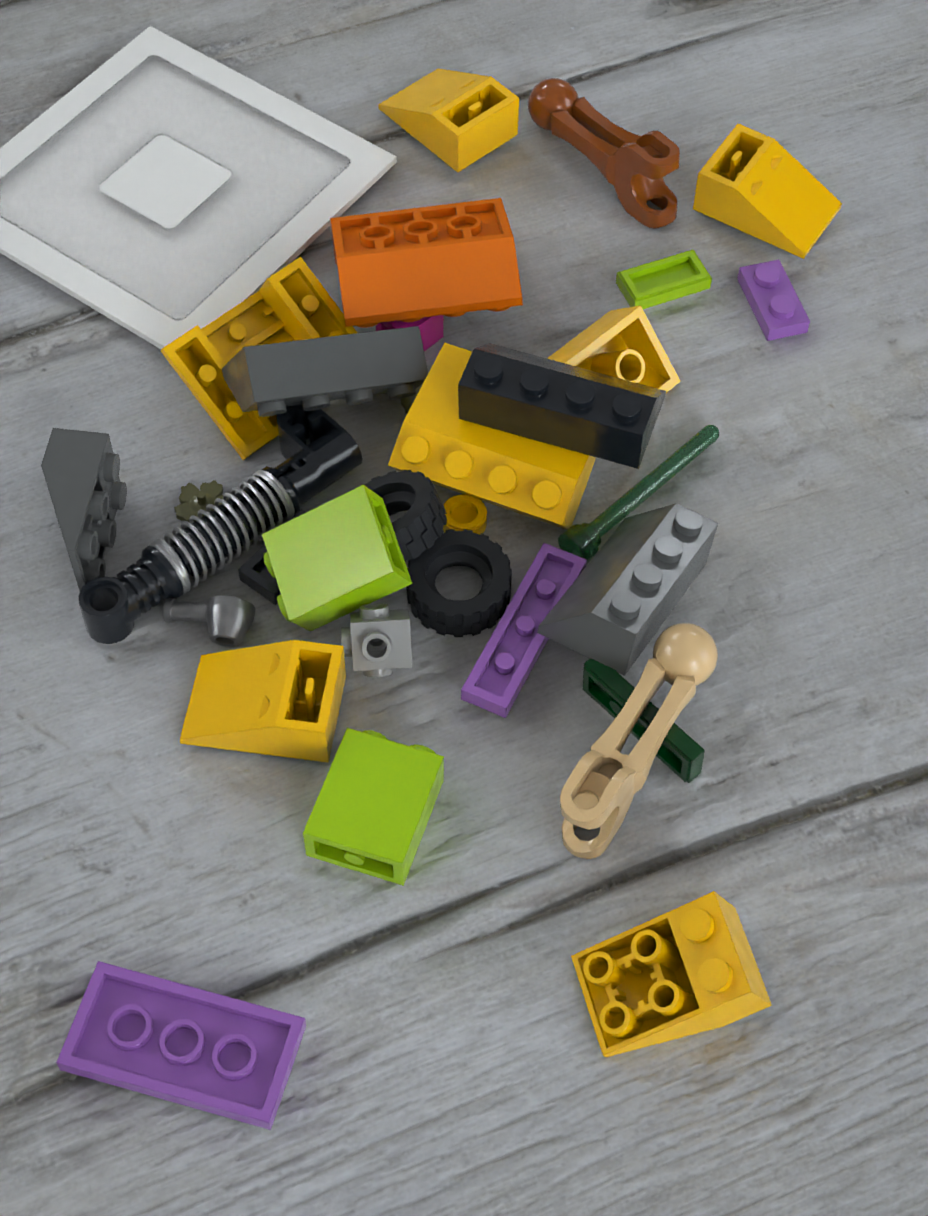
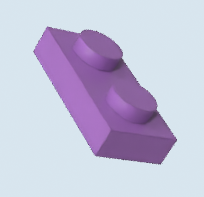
(773, 300)

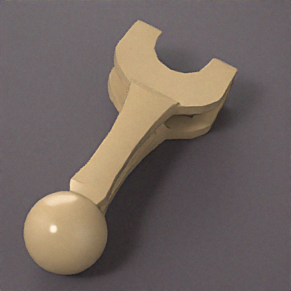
(607, 779)

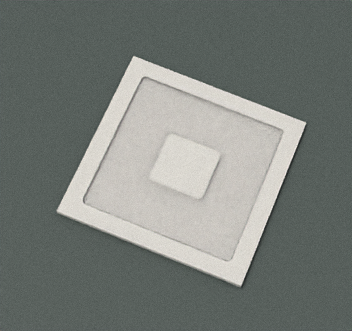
(173, 187)

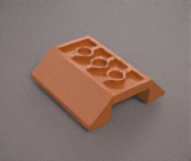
(426, 262)

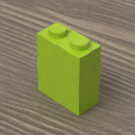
(335, 559)
(374, 805)

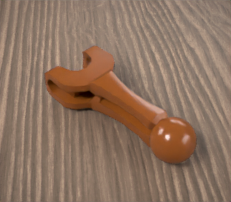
(625, 159)

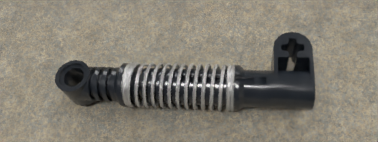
(274, 496)

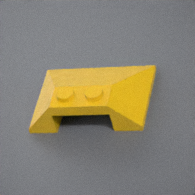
(285, 309)

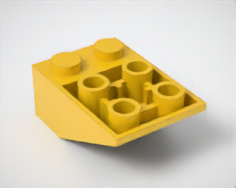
(456, 115)
(764, 192)
(268, 700)
(671, 977)

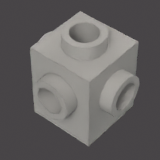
(379, 657)

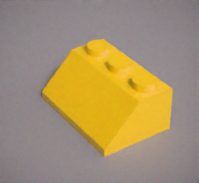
(621, 347)

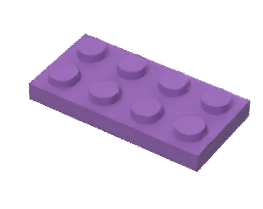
(183, 1044)

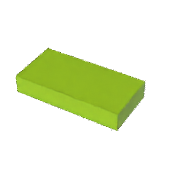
(663, 280)

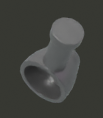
(226, 617)

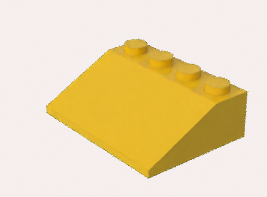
(485, 461)

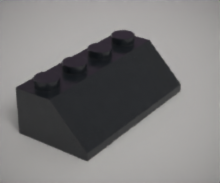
(559, 404)

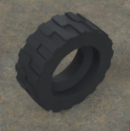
(425, 512)
(460, 616)

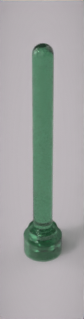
(585, 538)

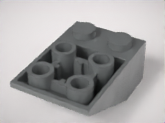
(85, 496)

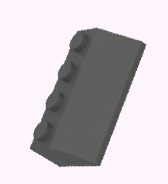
(327, 370)
(631, 585)

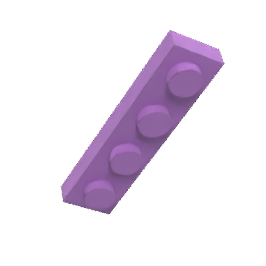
(515, 641)

